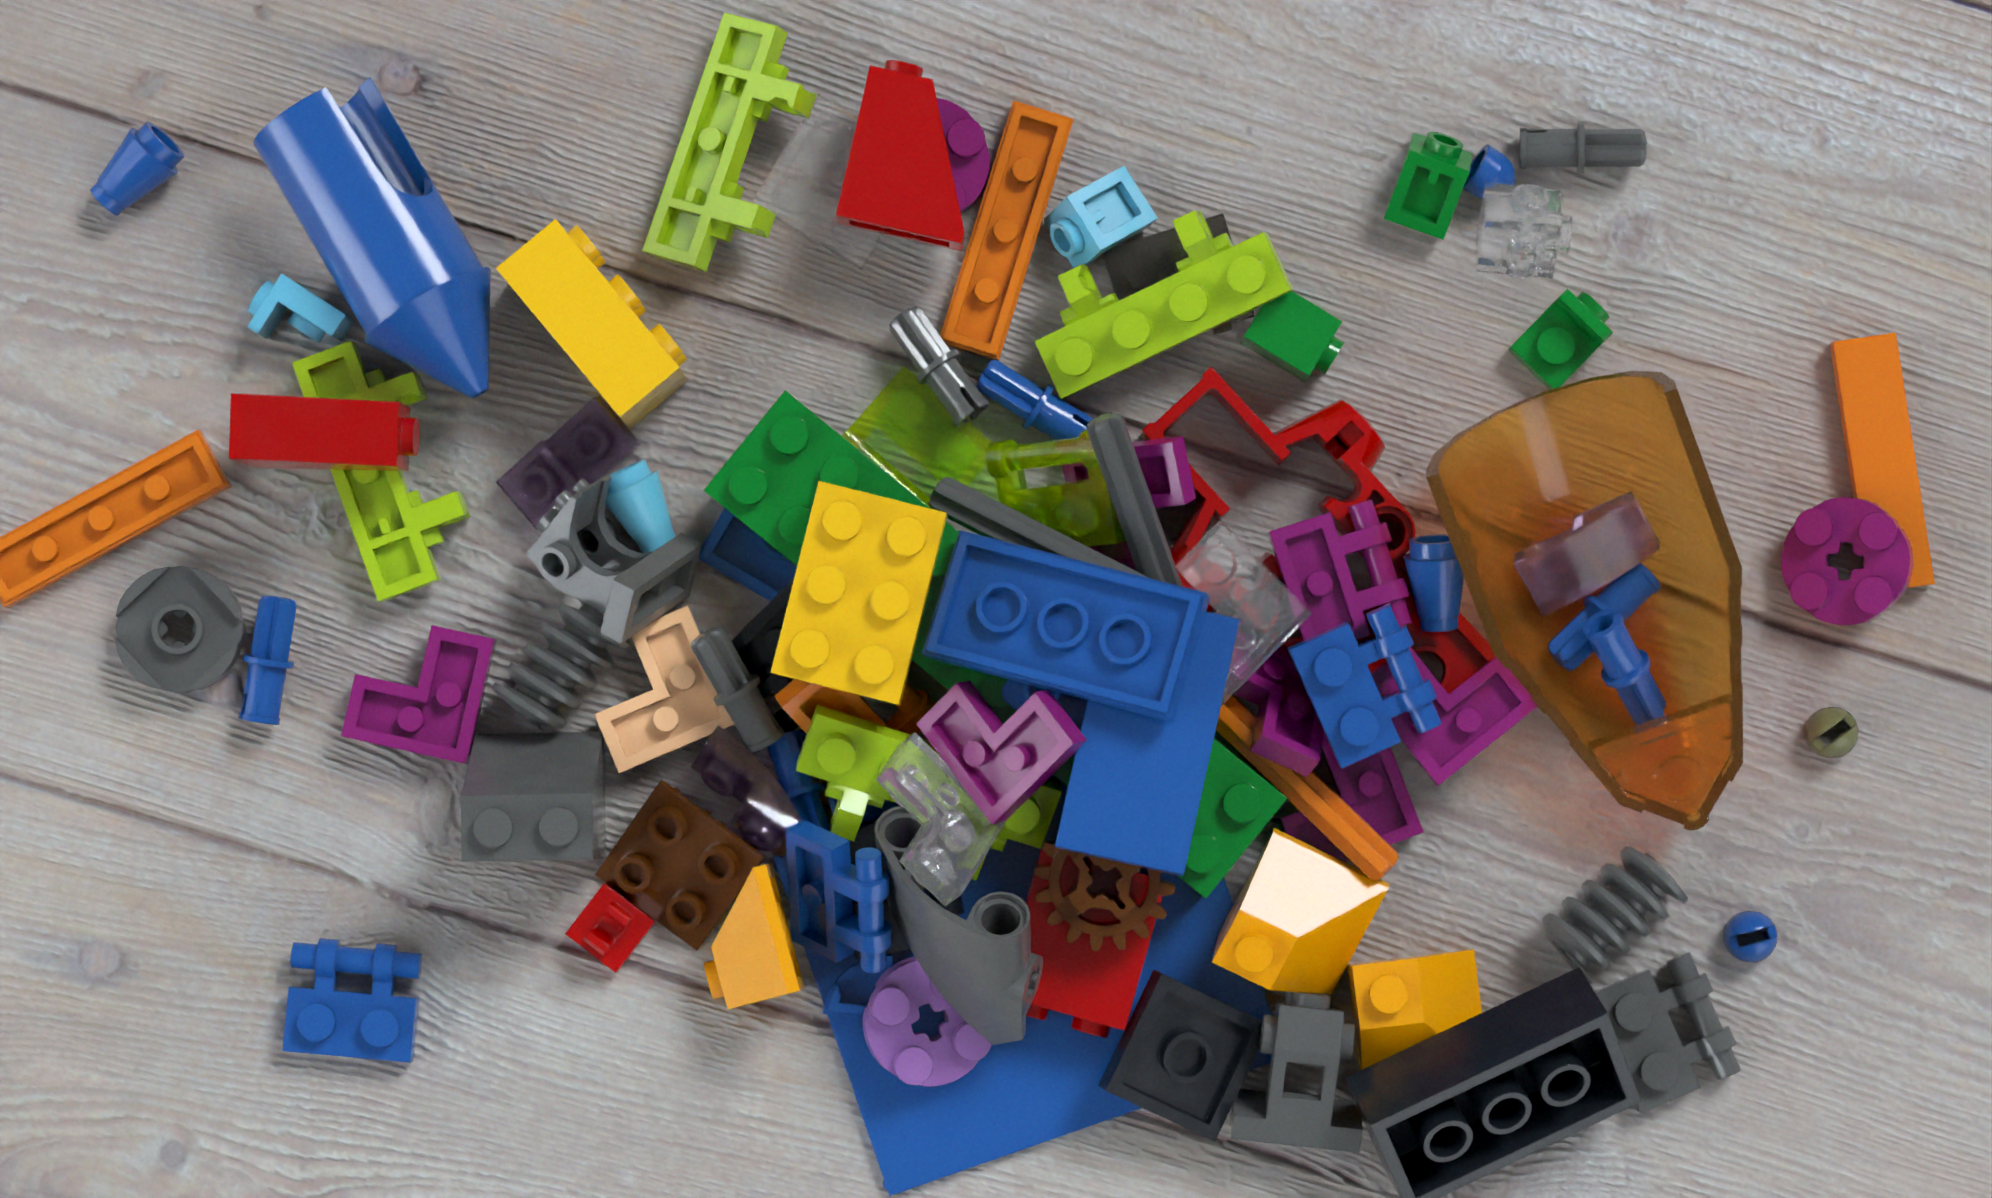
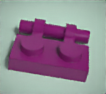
(1317, 572)

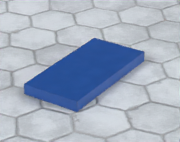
(1066, 625)
(1144, 777)

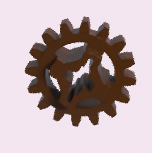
(1081, 898)

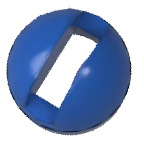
(1488, 167)
(1747, 923)

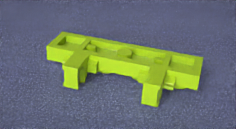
(701, 188)
(1116, 334)
(387, 519)
(853, 753)

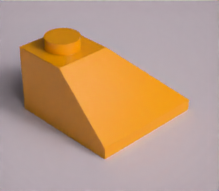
(1297, 918)
(754, 946)
(1410, 1000)

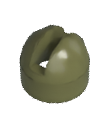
(1822, 721)

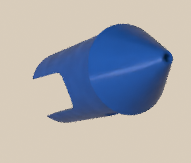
(384, 234)

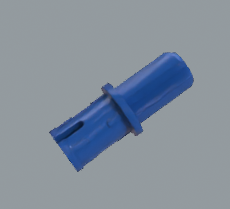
(1032, 403)
(1623, 594)
(268, 660)
(1624, 666)
(800, 788)

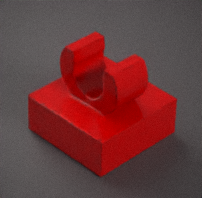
(610, 927)

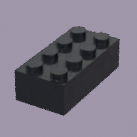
(1494, 1088)

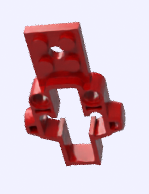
(1459, 650)

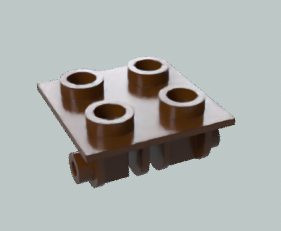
(679, 865)

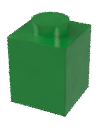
(1294, 335)

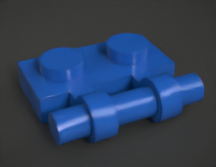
(1345, 693)
(822, 895)
(352, 1022)

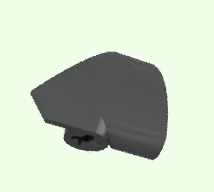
(975, 963)

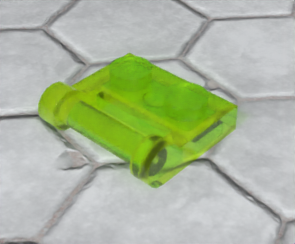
(923, 429)
(1072, 508)

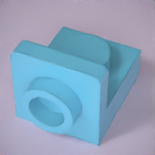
(1099, 217)
(309, 314)

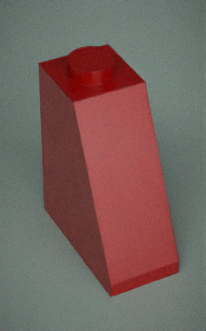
(900, 162)
(321, 433)

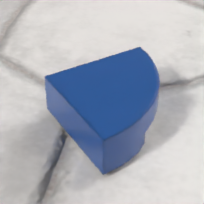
(852, 991)

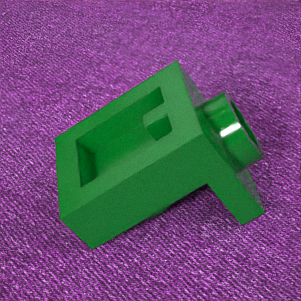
(1429, 184)
(1562, 338)

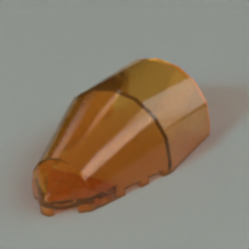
(1523, 482)

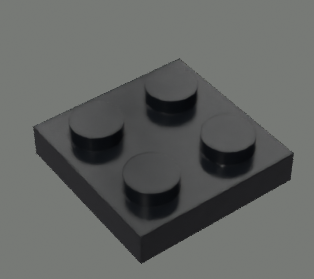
(1183, 1055)

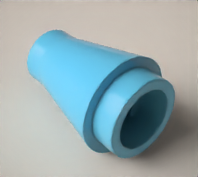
(640, 505)

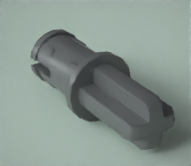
(1582, 147)
(938, 366)
(736, 689)

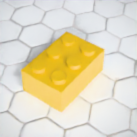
(595, 321)
(859, 593)

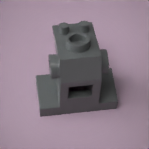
(605, 574)
(1302, 1032)

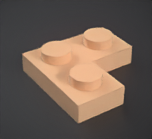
(678, 707)

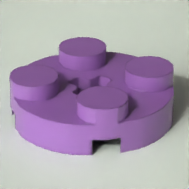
(914, 1055)

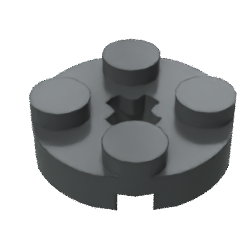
(142, 629)

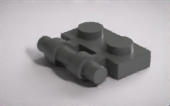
(1649, 1039)

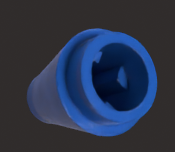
(138, 166)
(1435, 582)

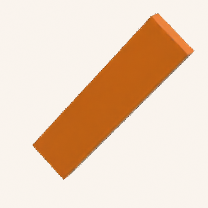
(1006, 230)
(1881, 438)
(108, 516)

